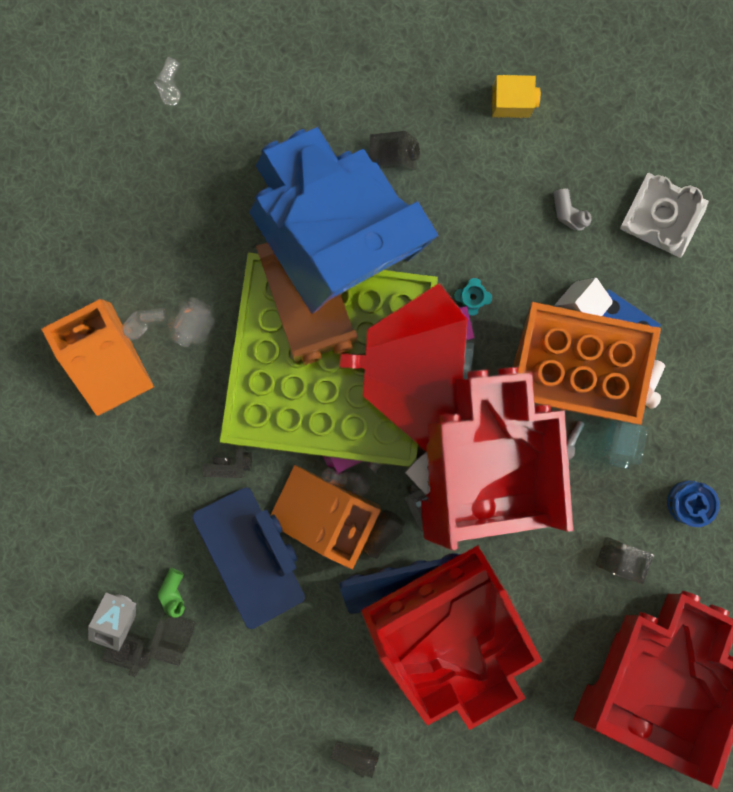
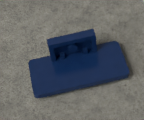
(250, 557)
(363, 591)

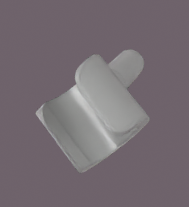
(572, 439)

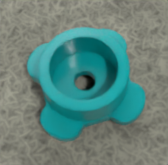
(482, 296)

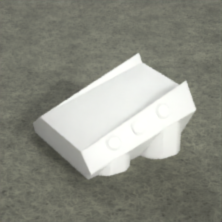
(665, 214)

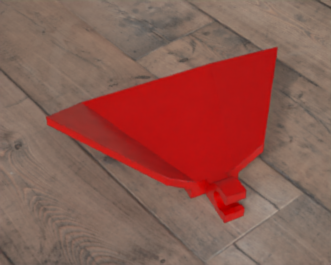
(415, 362)

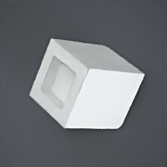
(586, 297)

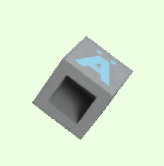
(112, 621)

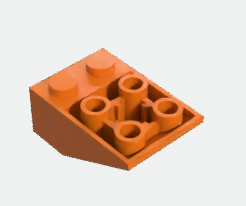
(98, 356)
(325, 516)

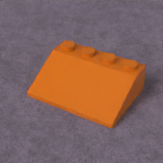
(588, 362)

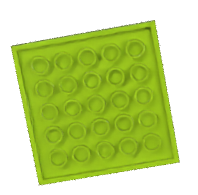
(316, 404)

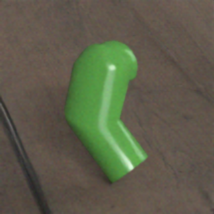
(169, 594)

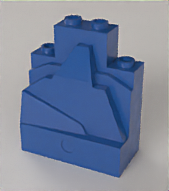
(332, 216)

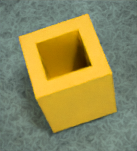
(514, 96)

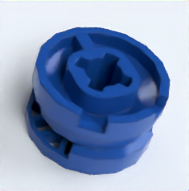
(693, 503)

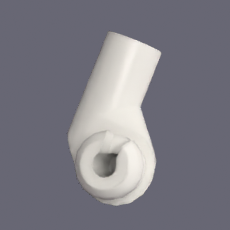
(654, 398)

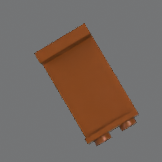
(306, 332)

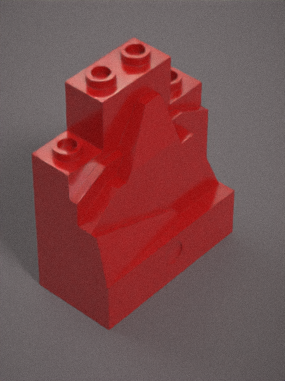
(496, 463)
(454, 641)
(669, 688)

